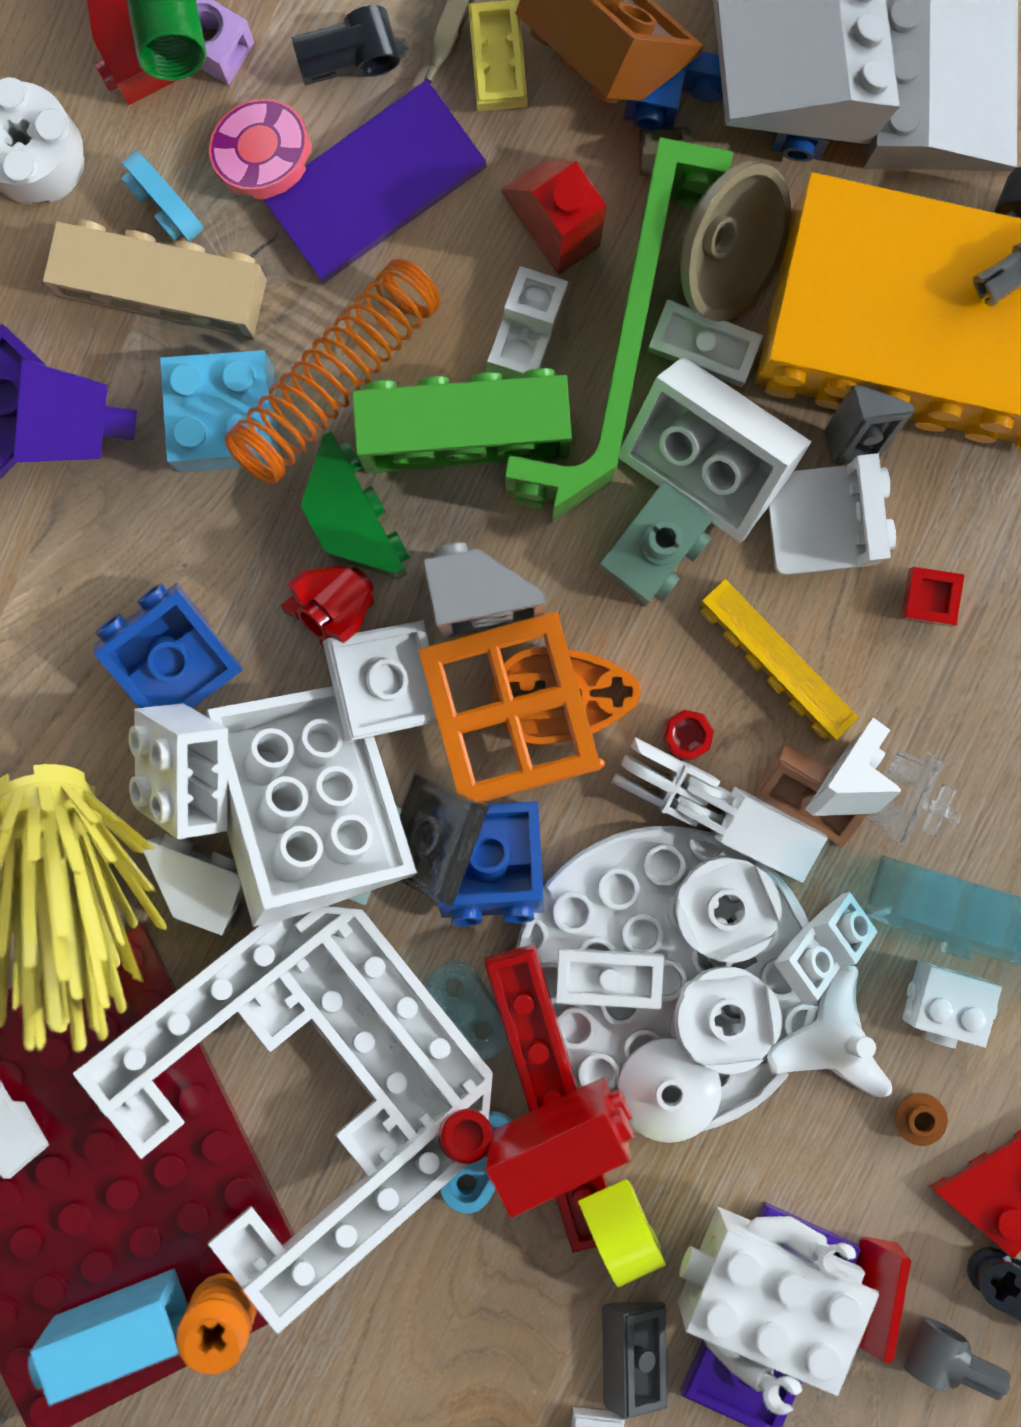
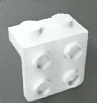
(832, 518)

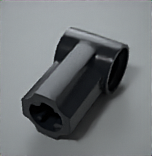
(357, 45)

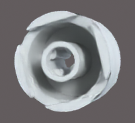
(37, 145)

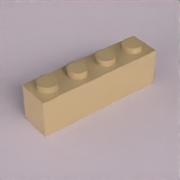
(155, 278)

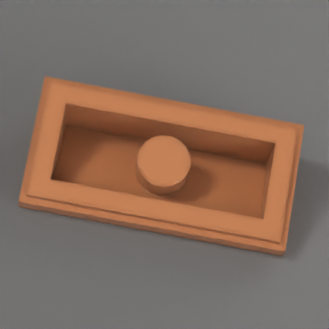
(791, 786)

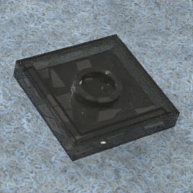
(440, 836)

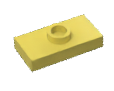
(497, 55)

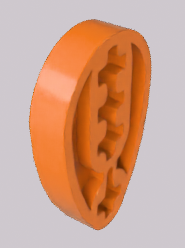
(591, 674)

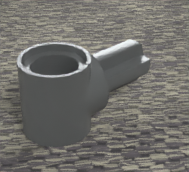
(945, 1360)

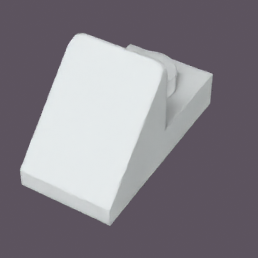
(853, 782)

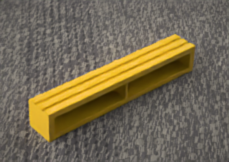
(778, 660)

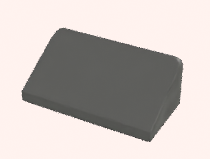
(865, 424)
(634, 1358)

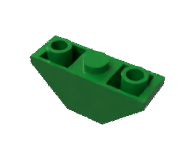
(347, 515)

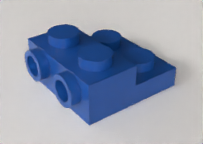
(165, 651)
(503, 869)

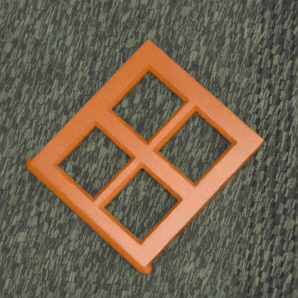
(510, 709)

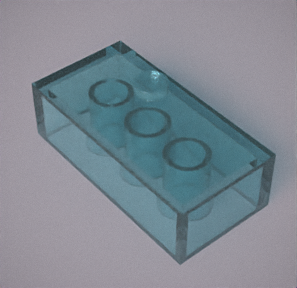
(947, 909)

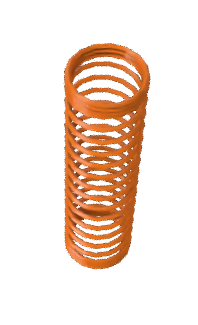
(241, 436)

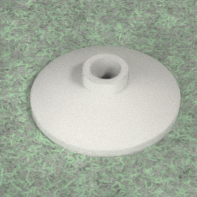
(653, 1069)

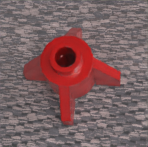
(330, 601)

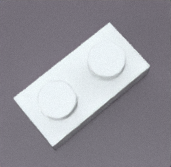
(713, 345)
(609, 978)

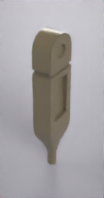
(447, 34)

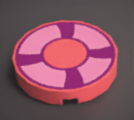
(260, 148)

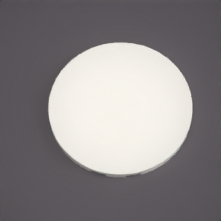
(624, 900)

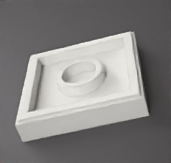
(380, 680)

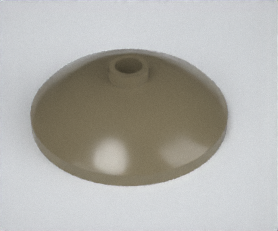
(735, 240)

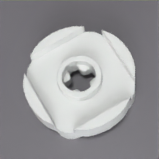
(755, 921)
(750, 1039)

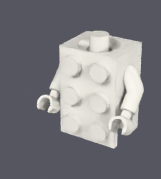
(775, 1300)

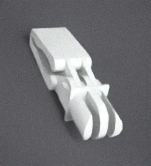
(742, 823)

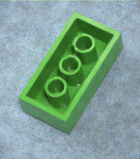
(462, 422)

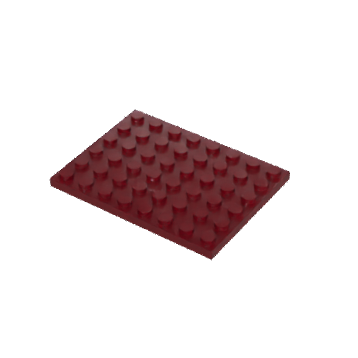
(96, 1213)

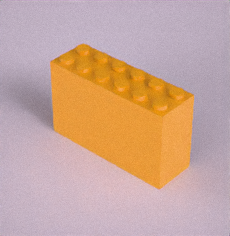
(887, 301)

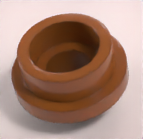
(907, 1111)

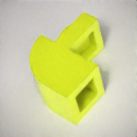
(622, 1233)

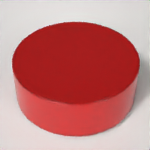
(465, 1136)

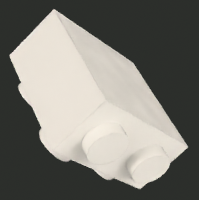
(180, 770)

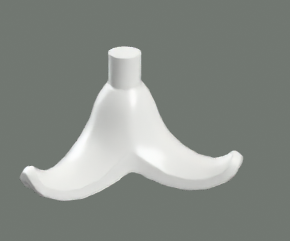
(834, 1041)

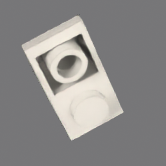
(194, 885)

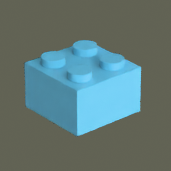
(206, 399)

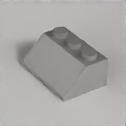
(477, 591)

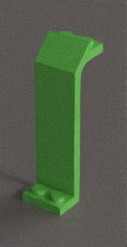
(679, 174)

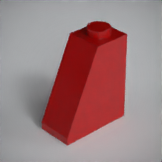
(559, 211)

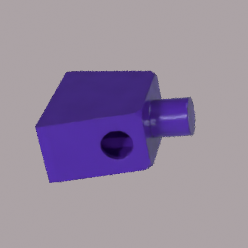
(65, 416)

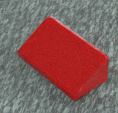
(888, 1273)

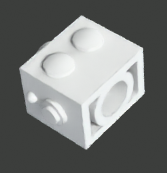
(951, 1005)

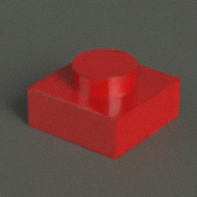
(932, 596)

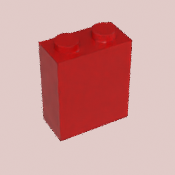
(559, 1146)

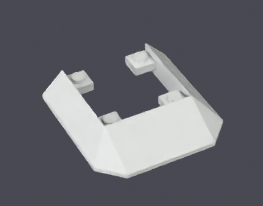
(385, 1031)

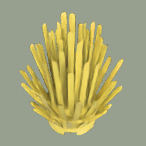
(48, 845)

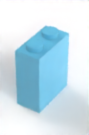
(108, 1337)

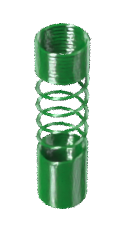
(167, 37)

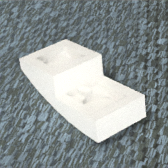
(526, 323)

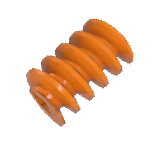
(215, 1325)

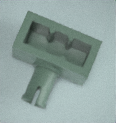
(656, 544)

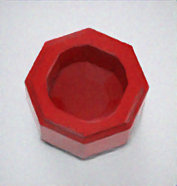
(688, 734)

